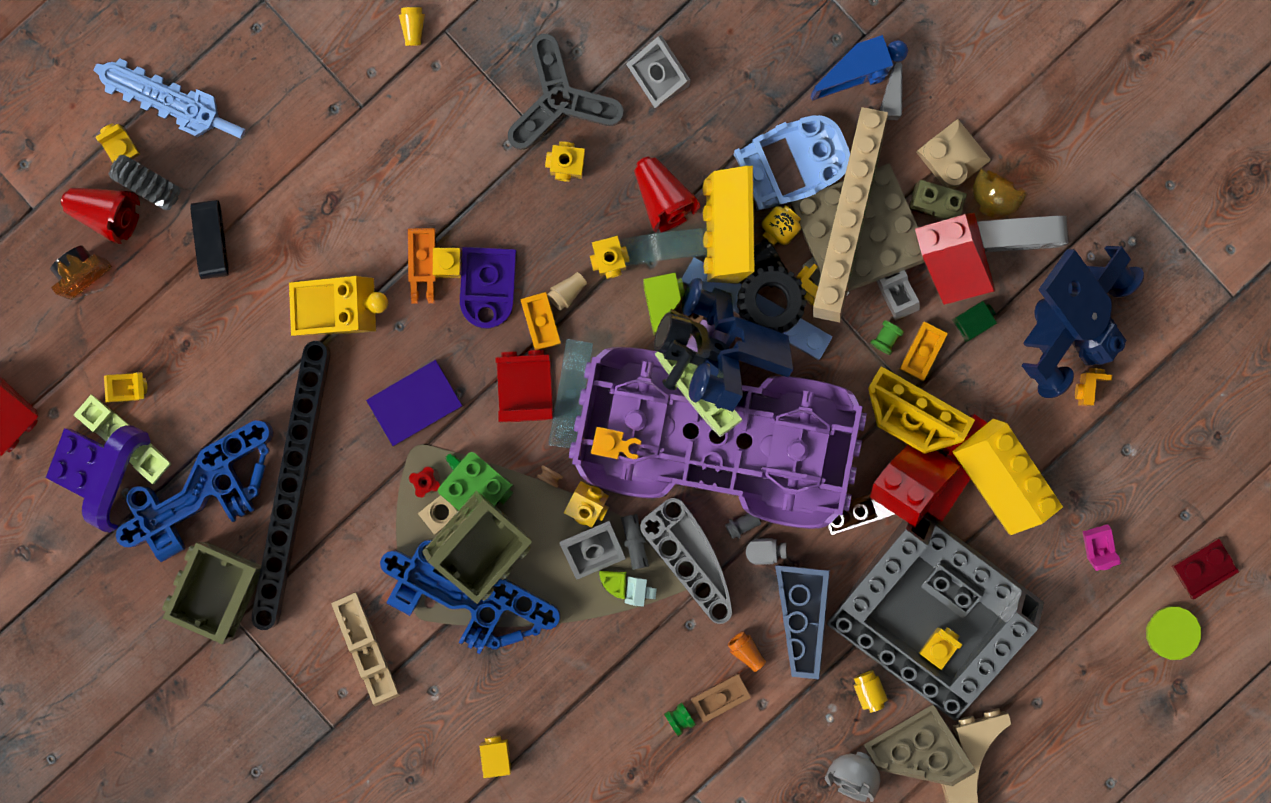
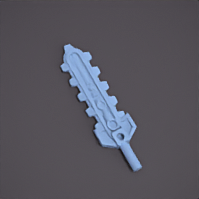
(194, 112)

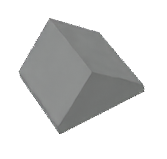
(658, 72)
(592, 550)

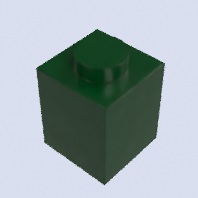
(975, 320)

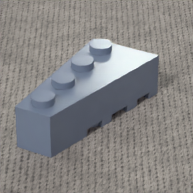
(804, 616)

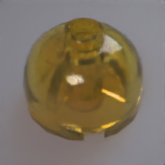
(996, 194)

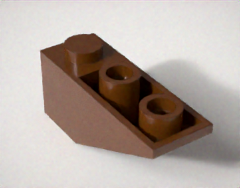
(861, 511)

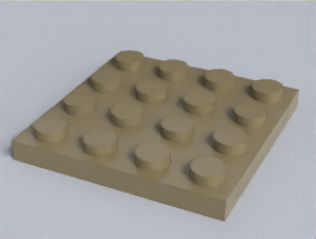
(887, 236)

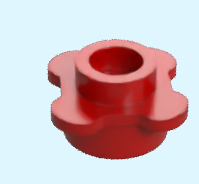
(427, 474)

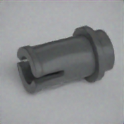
(742, 525)

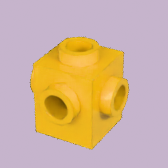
(573, 168)
(607, 247)
(587, 504)

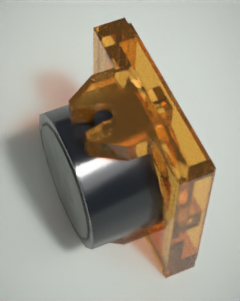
(77, 271)

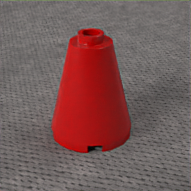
(663, 195)
(104, 211)

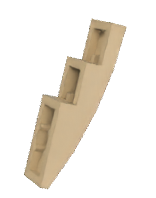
(365, 649)

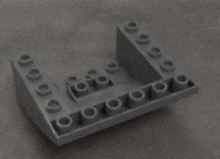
(929, 582)

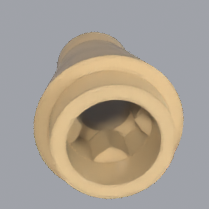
(566, 291)

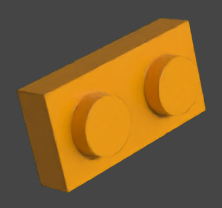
(540, 321)
(923, 351)

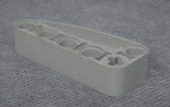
(1024, 233)
(691, 547)

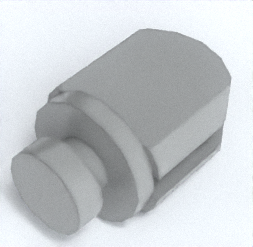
(765, 551)

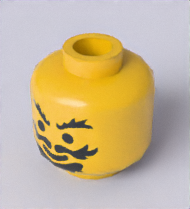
(781, 225)

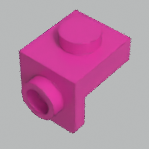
(1101, 548)

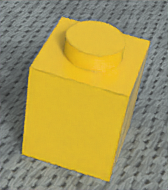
(447, 262)
(495, 757)

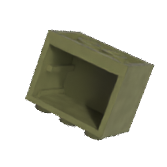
(477, 547)
(212, 592)

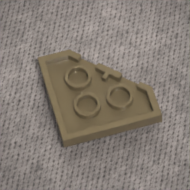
(921, 750)

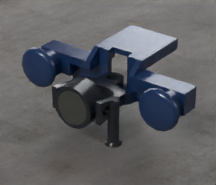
(718, 369)

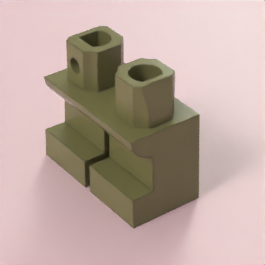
(933, 197)

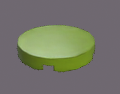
(1173, 633)

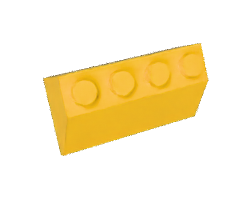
(729, 225)
(1007, 477)

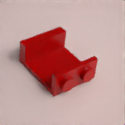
(524, 387)

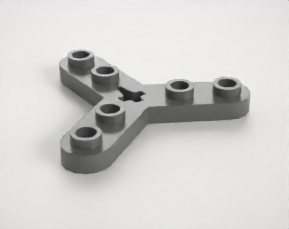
(545, 112)

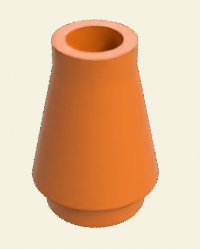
(745, 650)

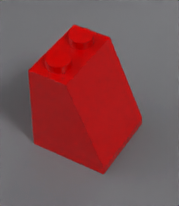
(15, 417)

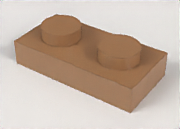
(720, 698)

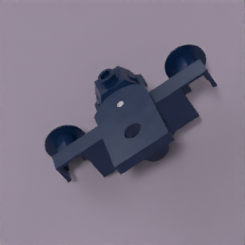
(1078, 314)

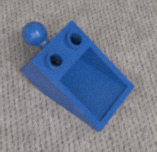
(864, 63)

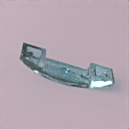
(665, 246)
(570, 387)

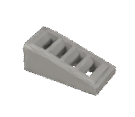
(893, 94)

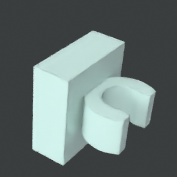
(637, 591)

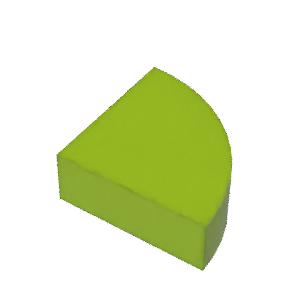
(614, 582)

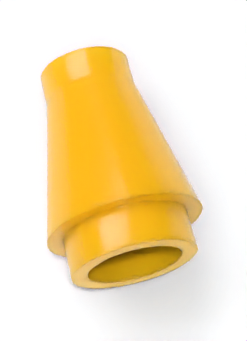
(412, 25)

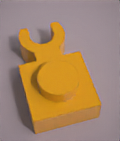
(610, 444)

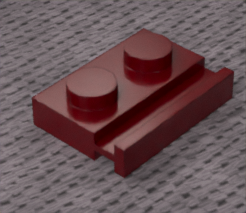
(1205, 568)

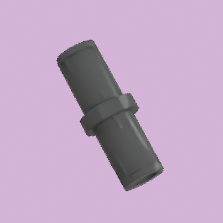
(634, 541)

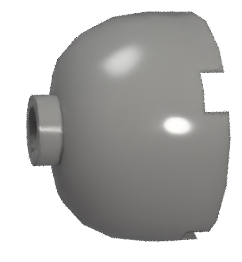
(855, 776)

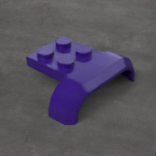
(95, 469)

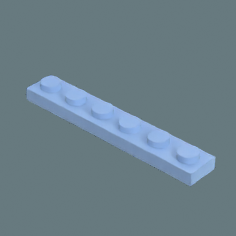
(802, 335)

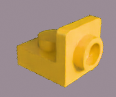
(117, 142)
(940, 647)

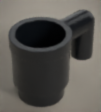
(765, 256)

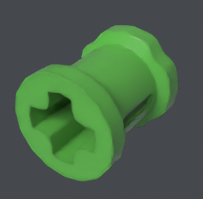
(887, 337)

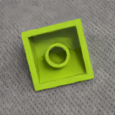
(662, 295)

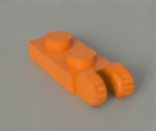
(420, 262)

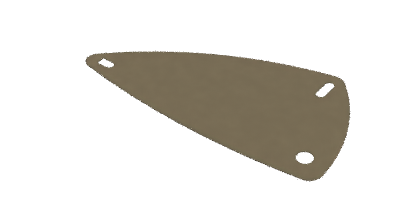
(545, 569)

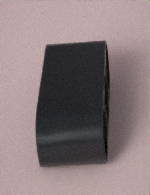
(209, 239)

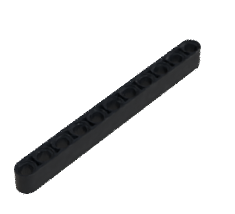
(282, 496)

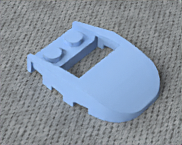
(817, 151)

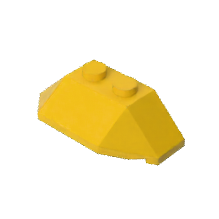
(915, 414)

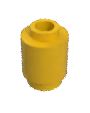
(870, 691)

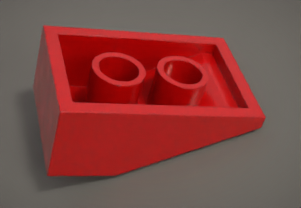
(956, 258)
(913, 483)

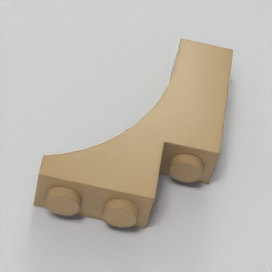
(974, 739)

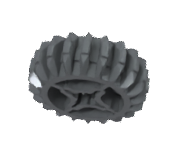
(144, 182)

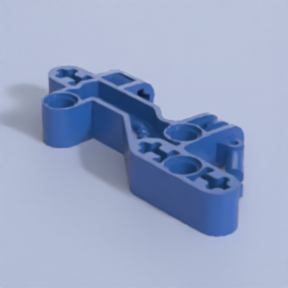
(159, 518)
(423, 579)

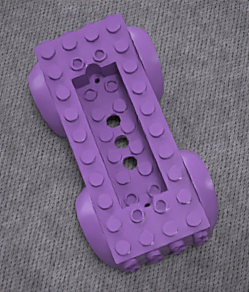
(789, 474)

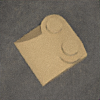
(953, 155)

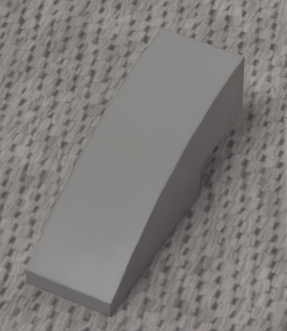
(899, 295)

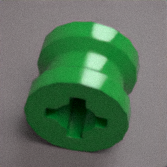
(680, 719)

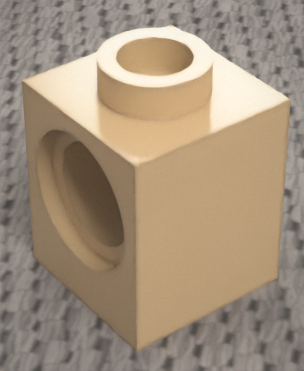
(429, 517)

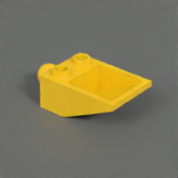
(334, 306)

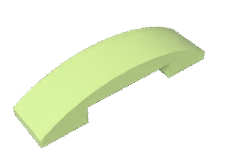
(718, 419)
(104, 422)

